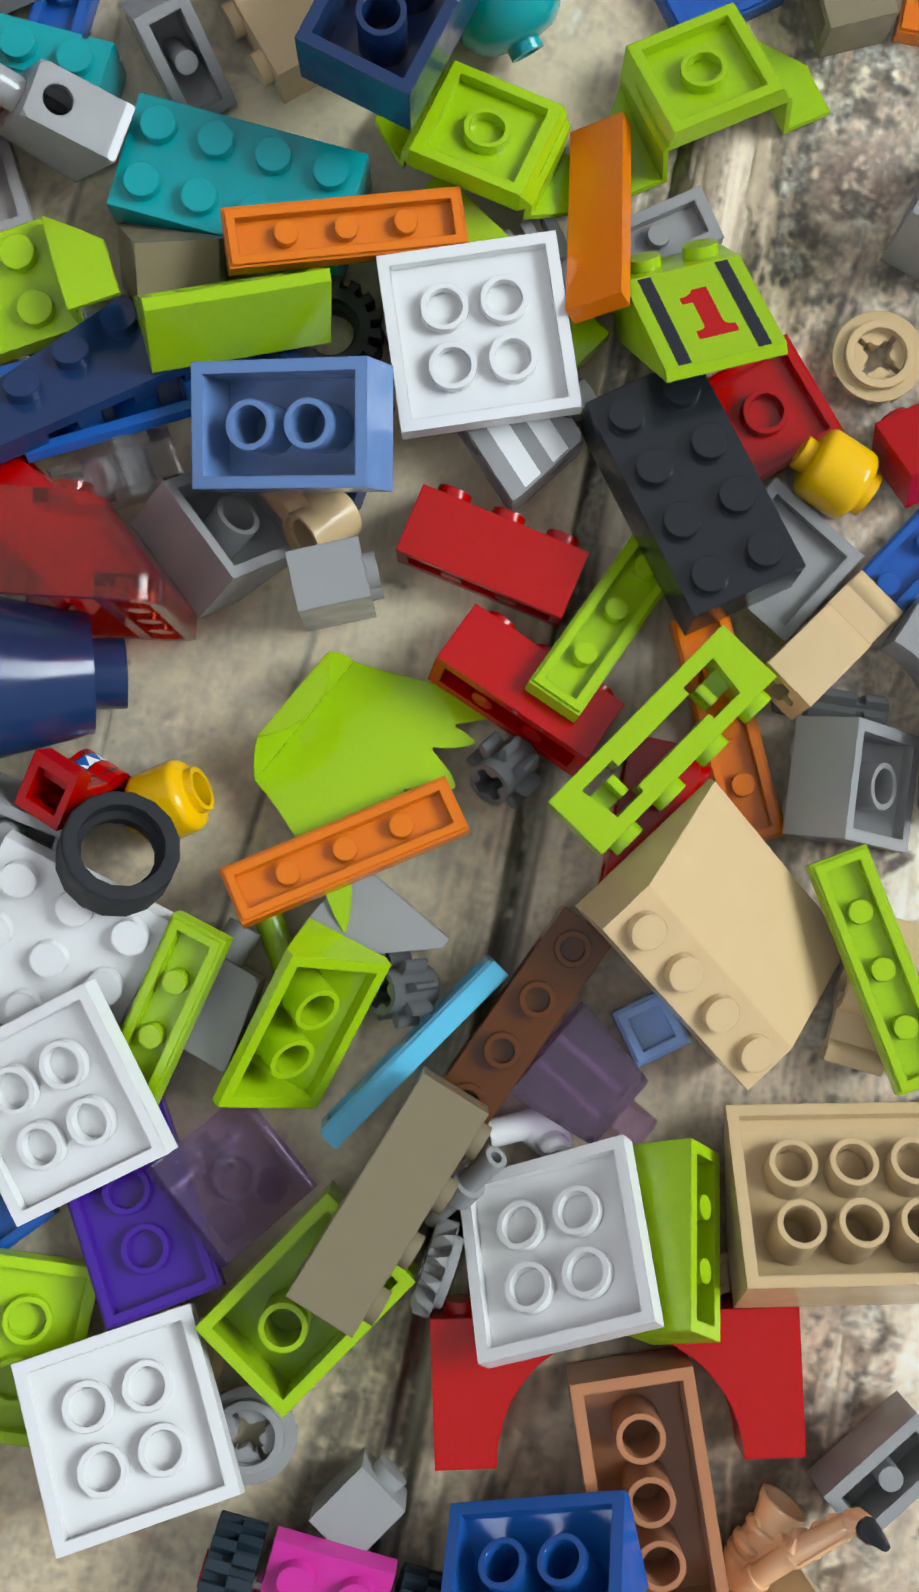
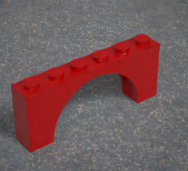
(753, 1365)

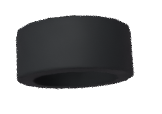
(133, 812)

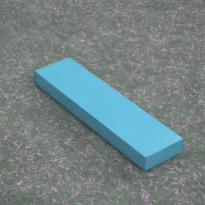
(411, 1050)

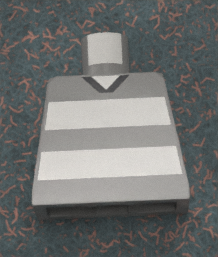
(526, 454)

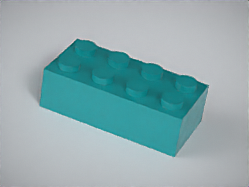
(193, 161)

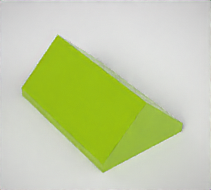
(236, 318)
(303, 1022)

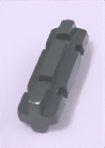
(847, 704)

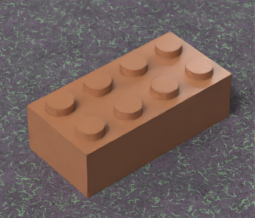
(645, 1436)

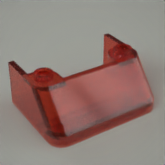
(81, 548)

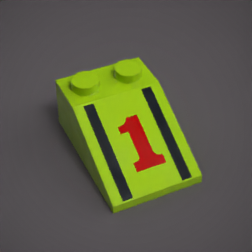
(696, 313)

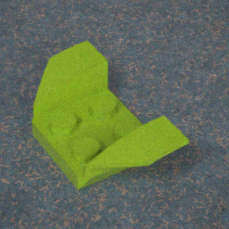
(702, 81)
(489, 141)
(45, 282)

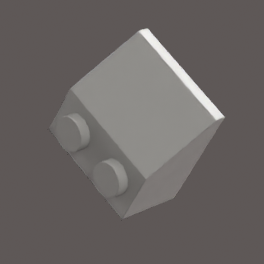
(212, 541)
(851, 783)

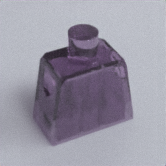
(586, 1081)

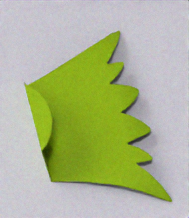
(353, 742)

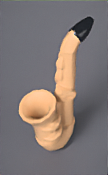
(774, 1544)

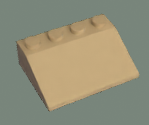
(718, 933)
(822, 1203)

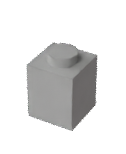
(360, 1501)

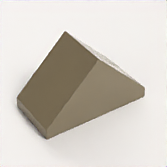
(168, 258)

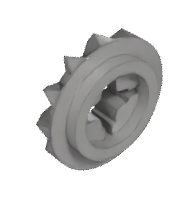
(437, 1268)
(277, 1437)

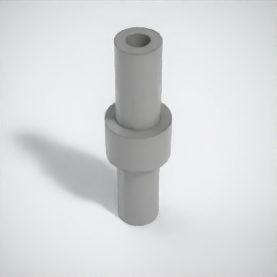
(471, 1183)

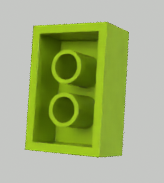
(272, 1338)

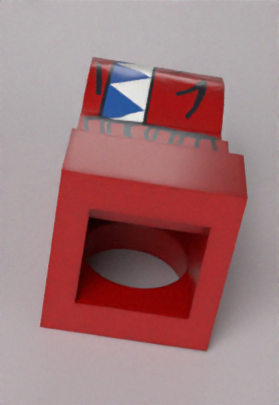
(65, 783)

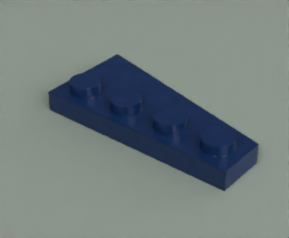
(77, 379)

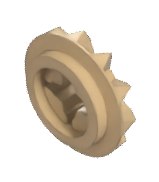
(870, 332)

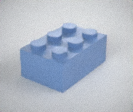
(292, 425)

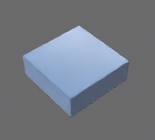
(649, 1029)

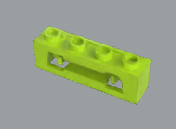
(732, 672)

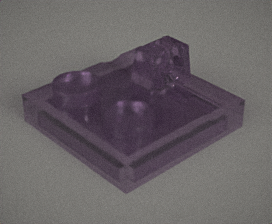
(231, 1180)

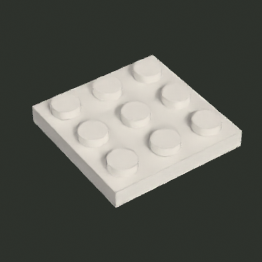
(479, 334)
(57, 944)
(71, 1105)
(560, 1255)
(126, 1430)

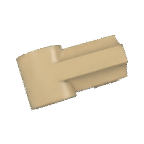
(315, 517)

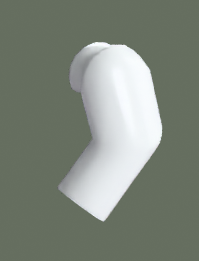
(532, 1129)

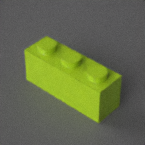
(683, 1225)

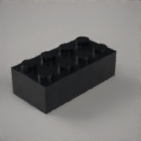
(690, 497)

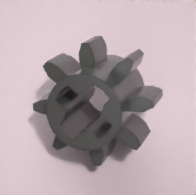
(504, 770)
(406, 991)

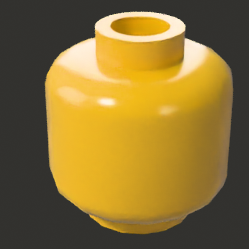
(835, 474)
(178, 791)

